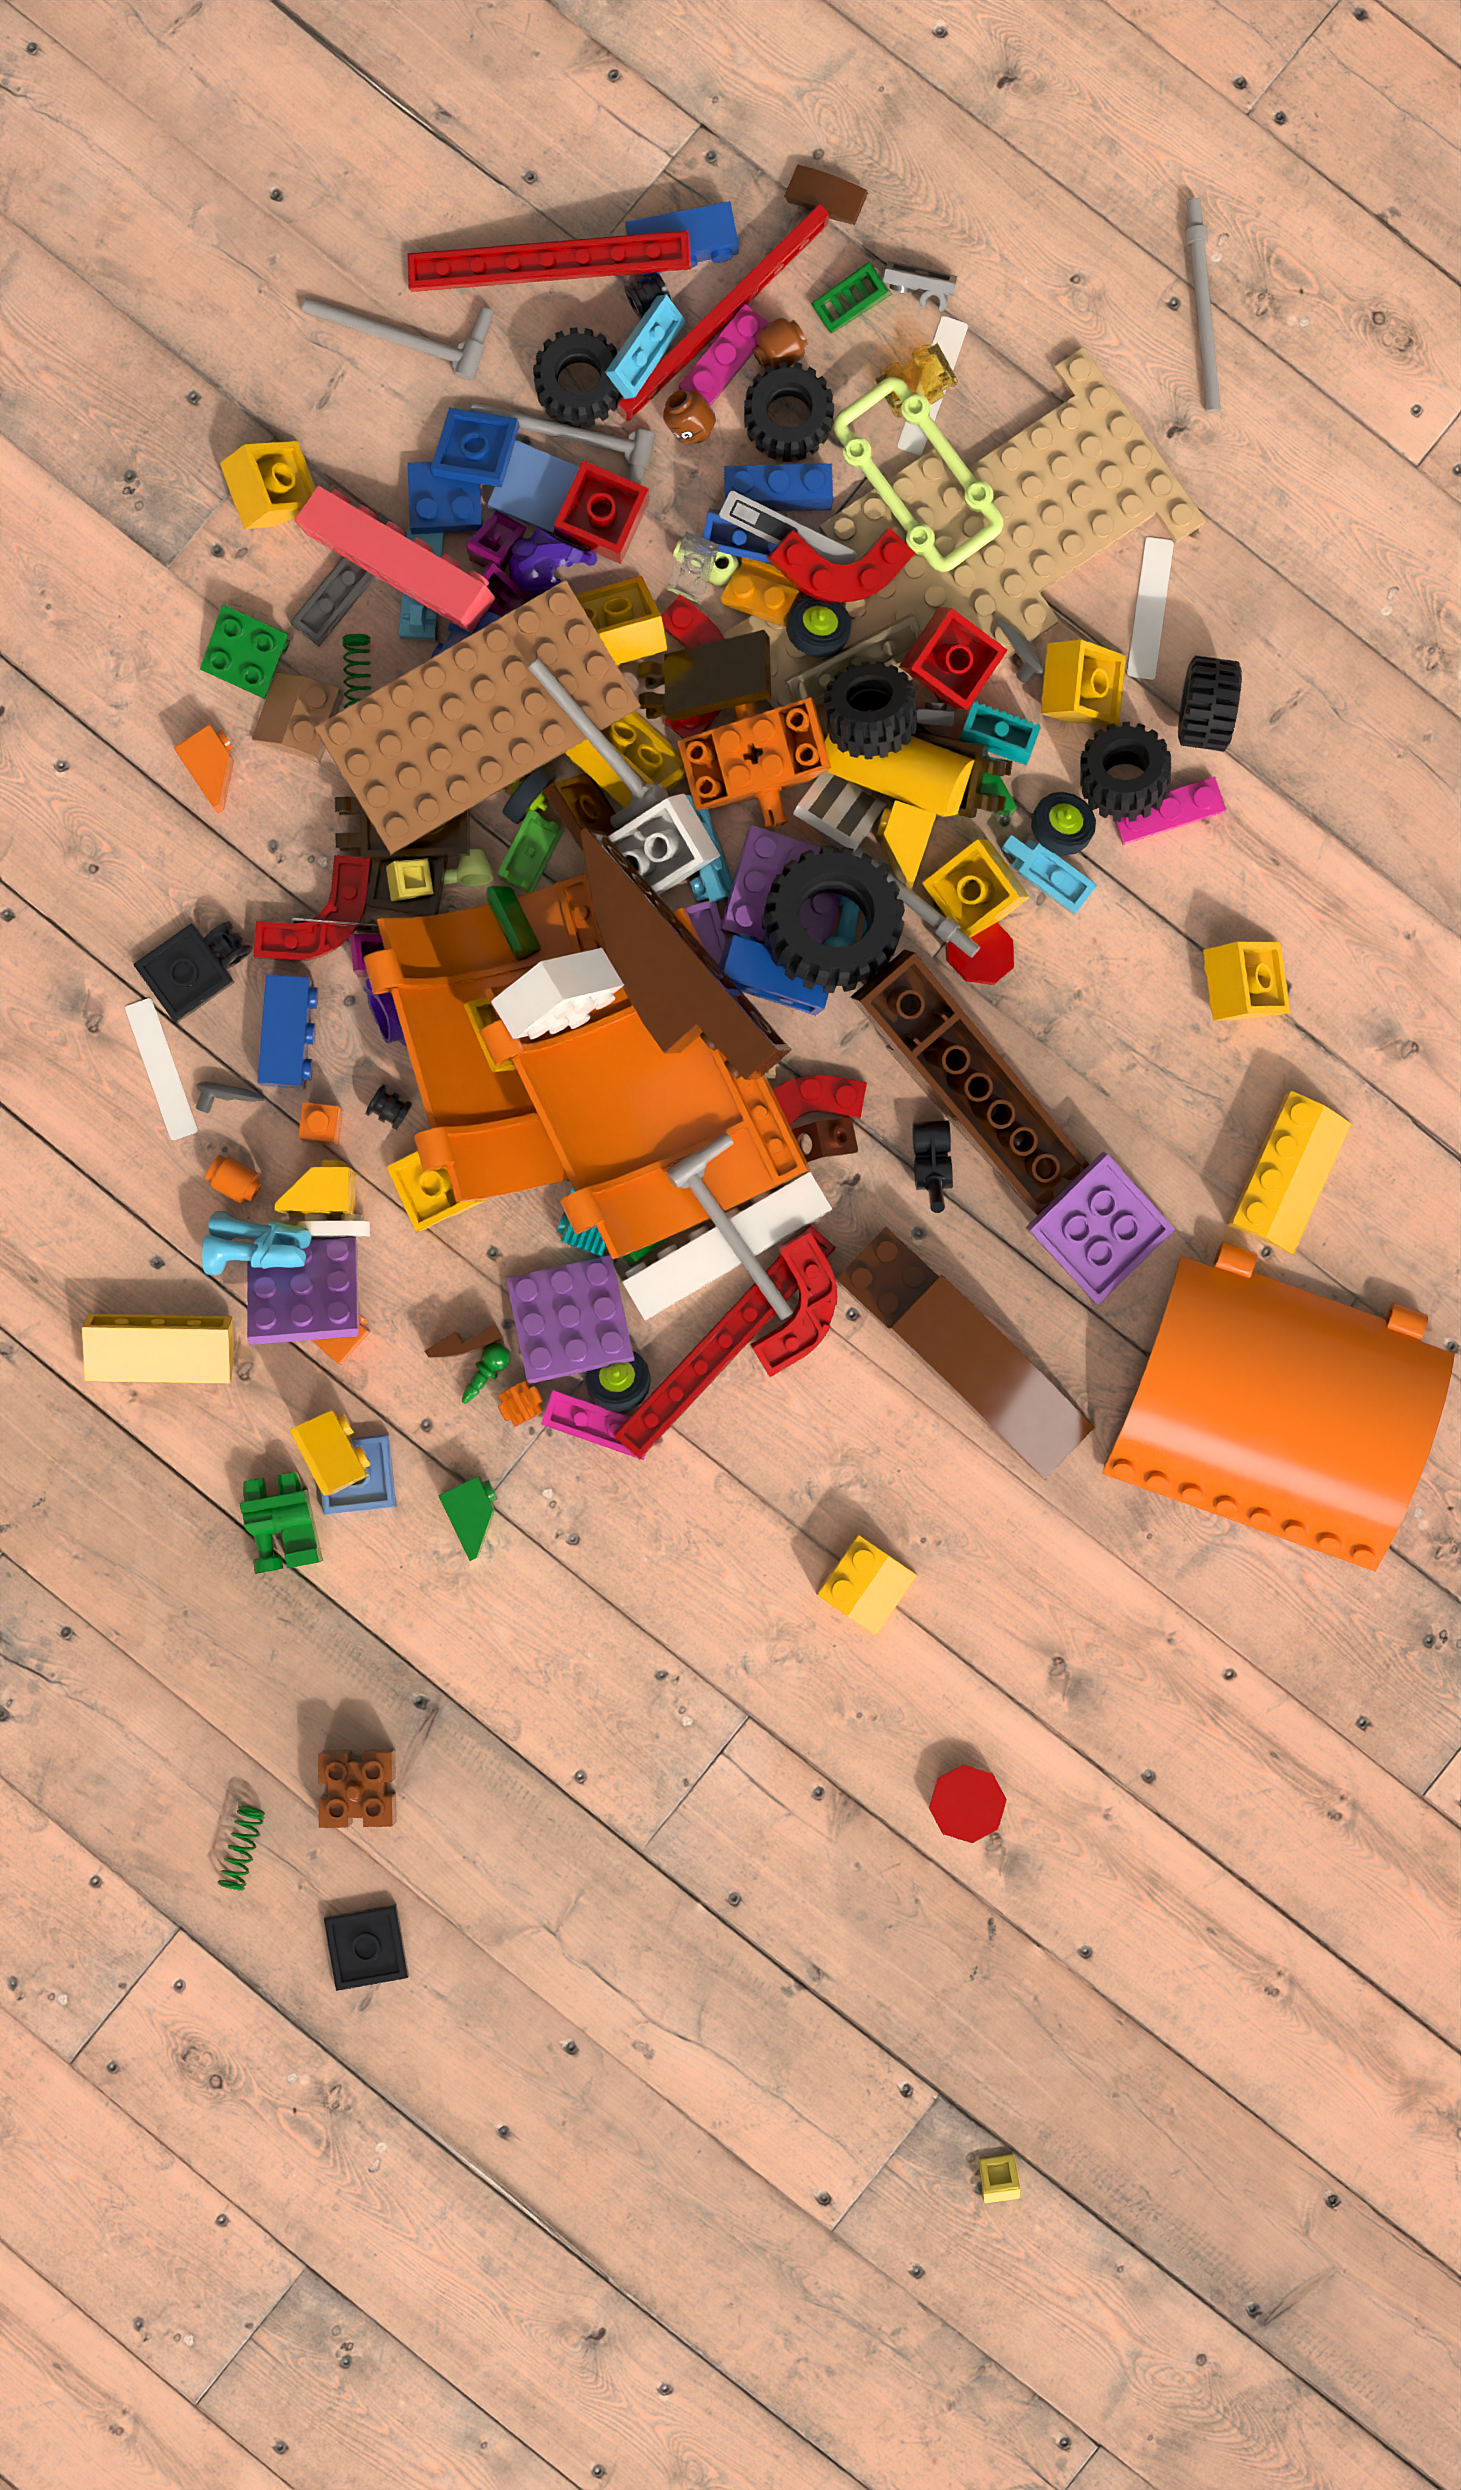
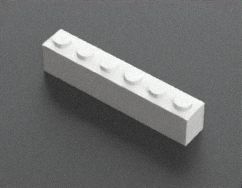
(709, 1254)

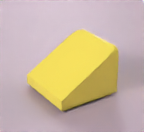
(409, 879)
(999, 2178)

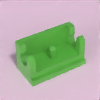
(530, 852)

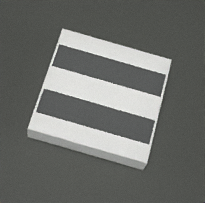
(839, 809)

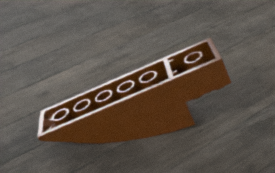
(669, 973)
(969, 1080)
(965, 1352)

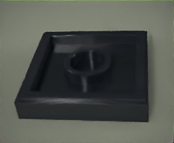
(183, 973)
(366, 1947)

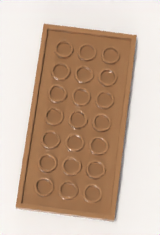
(474, 718)

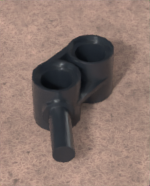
(931, 1160)

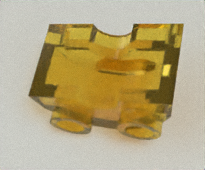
(925, 374)

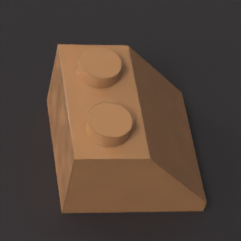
(291, 713)

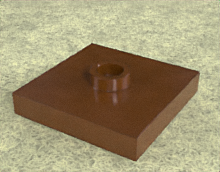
(581, 805)

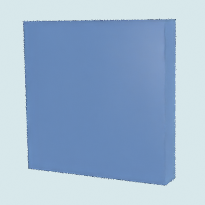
(533, 487)
(372, 1491)

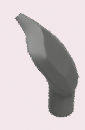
(1024, 650)
(210, 1090)

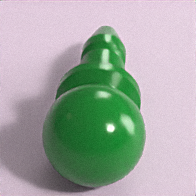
(494, 1359)

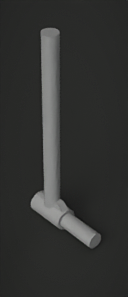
(464, 358)
(636, 447)
(644, 795)
(688, 1174)

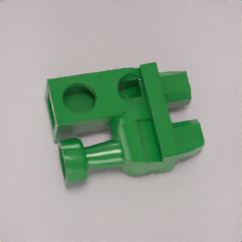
(285, 1514)

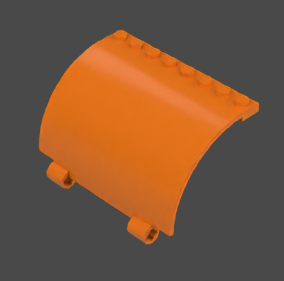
(433, 966)
(632, 1112)
(1284, 1409)

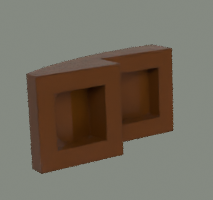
(836, 195)
(454, 1345)

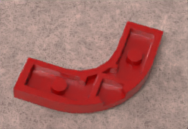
(840, 582)
(690, 629)
(311, 939)
(821, 1094)
(814, 1308)

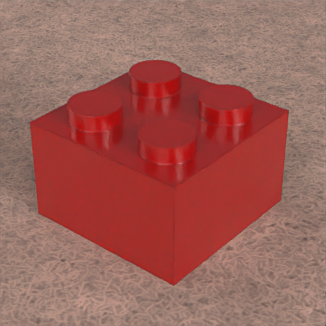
(601, 512)
(953, 658)

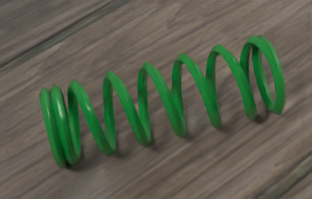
(355, 640)
(251, 1813)

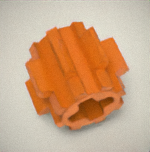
(520, 1403)

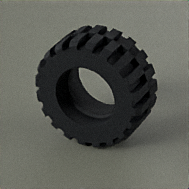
(845, 876)

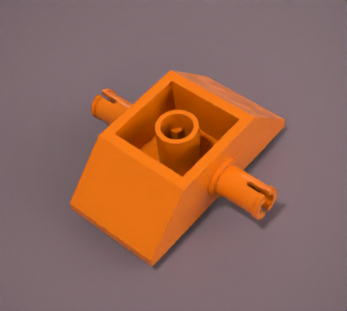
(723, 762)

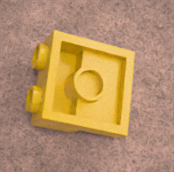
(426, 1195)

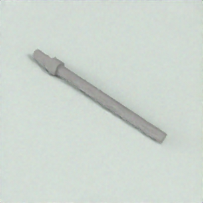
(1196, 238)
(945, 927)

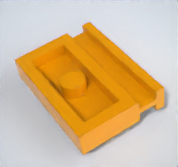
(761, 592)

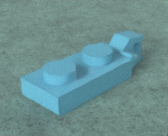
(1049, 873)

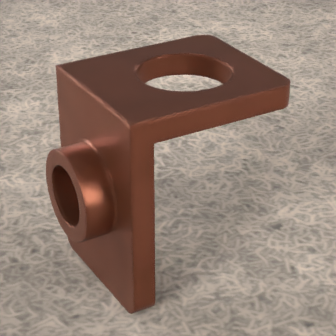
(828, 1138)

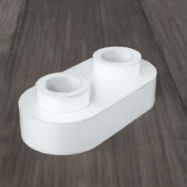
(349, 1226)

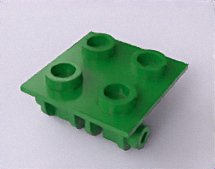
(244, 651)

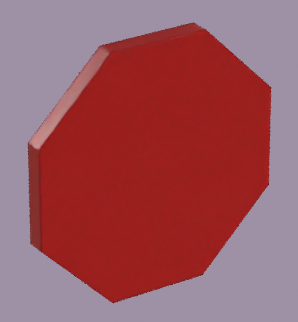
(990, 962)
(967, 1803)

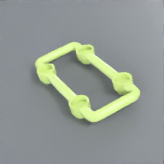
(916, 411)

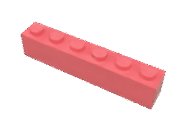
(396, 559)

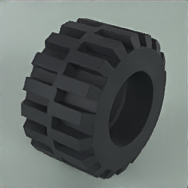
(570, 350)
(794, 383)
(1209, 703)
(872, 731)
(1132, 747)

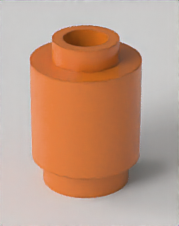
(233, 1179)

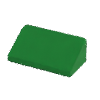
(512, 921)

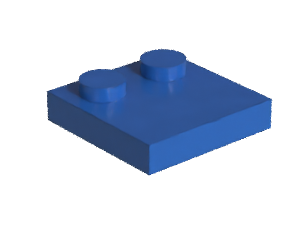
(475, 447)
(442, 503)

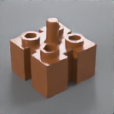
(357, 1788)

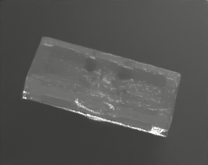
(693, 567)

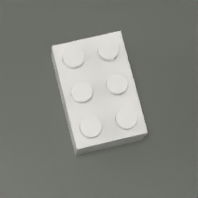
(666, 843)
(558, 994)

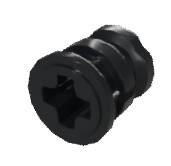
(645, 293)
(227, 945)
(388, 1107)

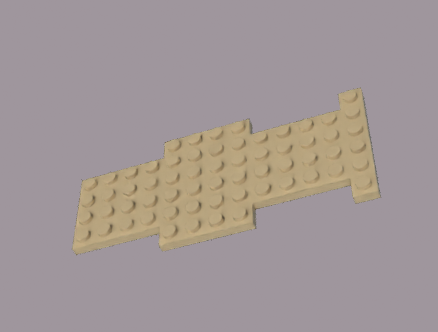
(1063, 498)

